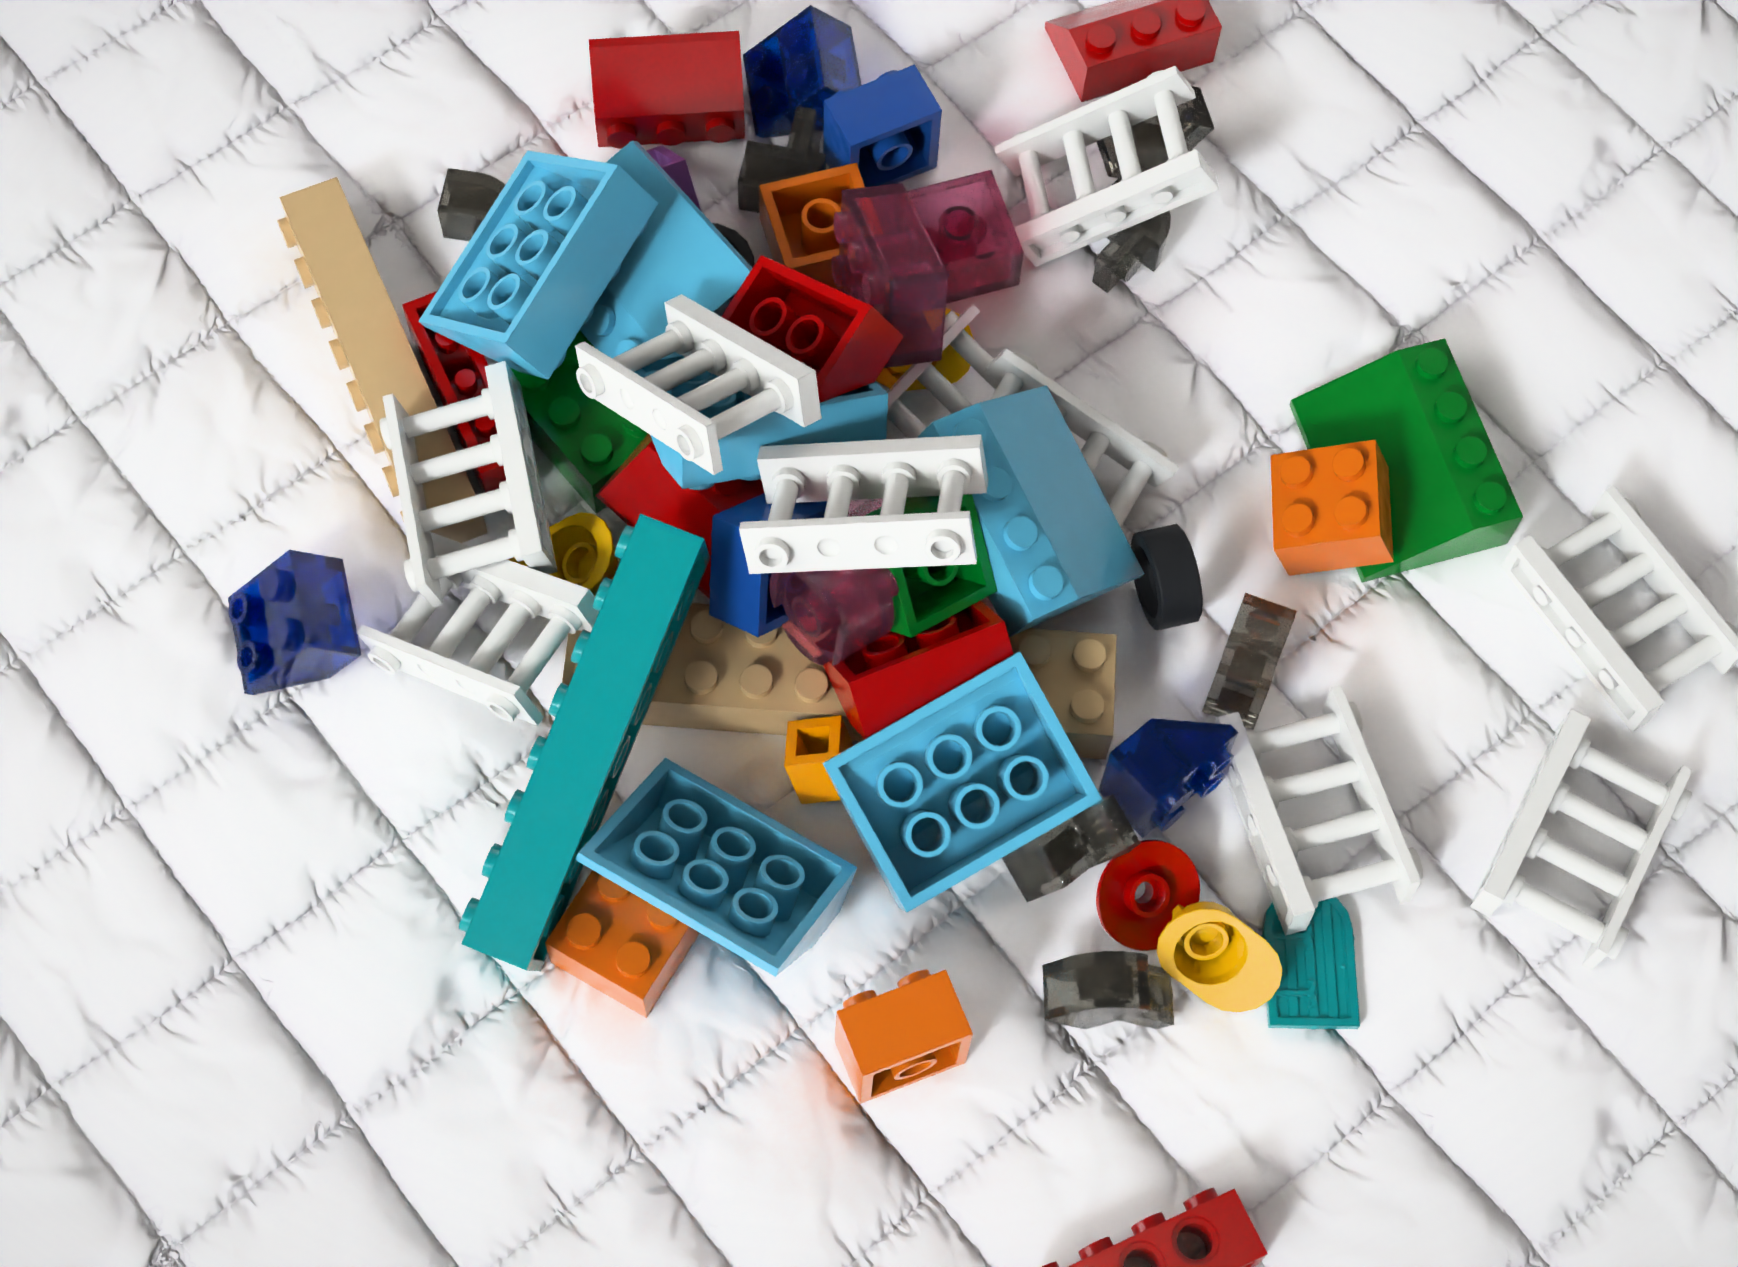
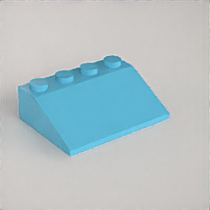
(671, 258)
(540, 261)
(845, 418)
(1042, 510)
(961, 782)
(721, 867)

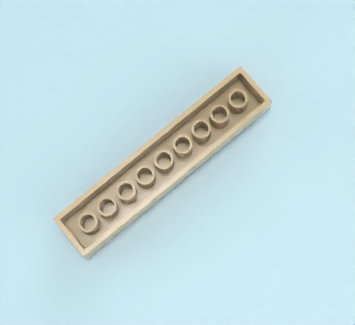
(758, 684)

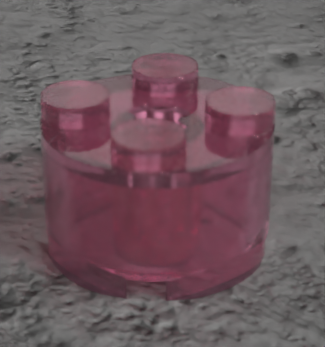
(835, 610)

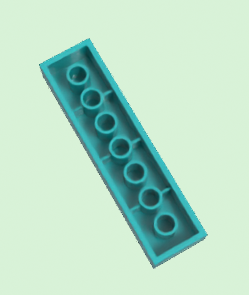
(587, 744)

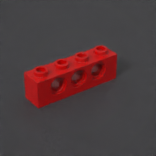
(456, 376)
(1216, 1219)

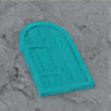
(1317, 971)

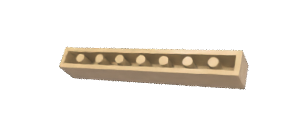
(367, 334)

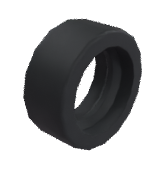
(1171, 579)

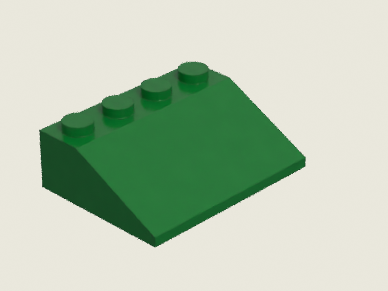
(1441, 464)

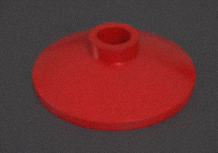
(1168, 881)

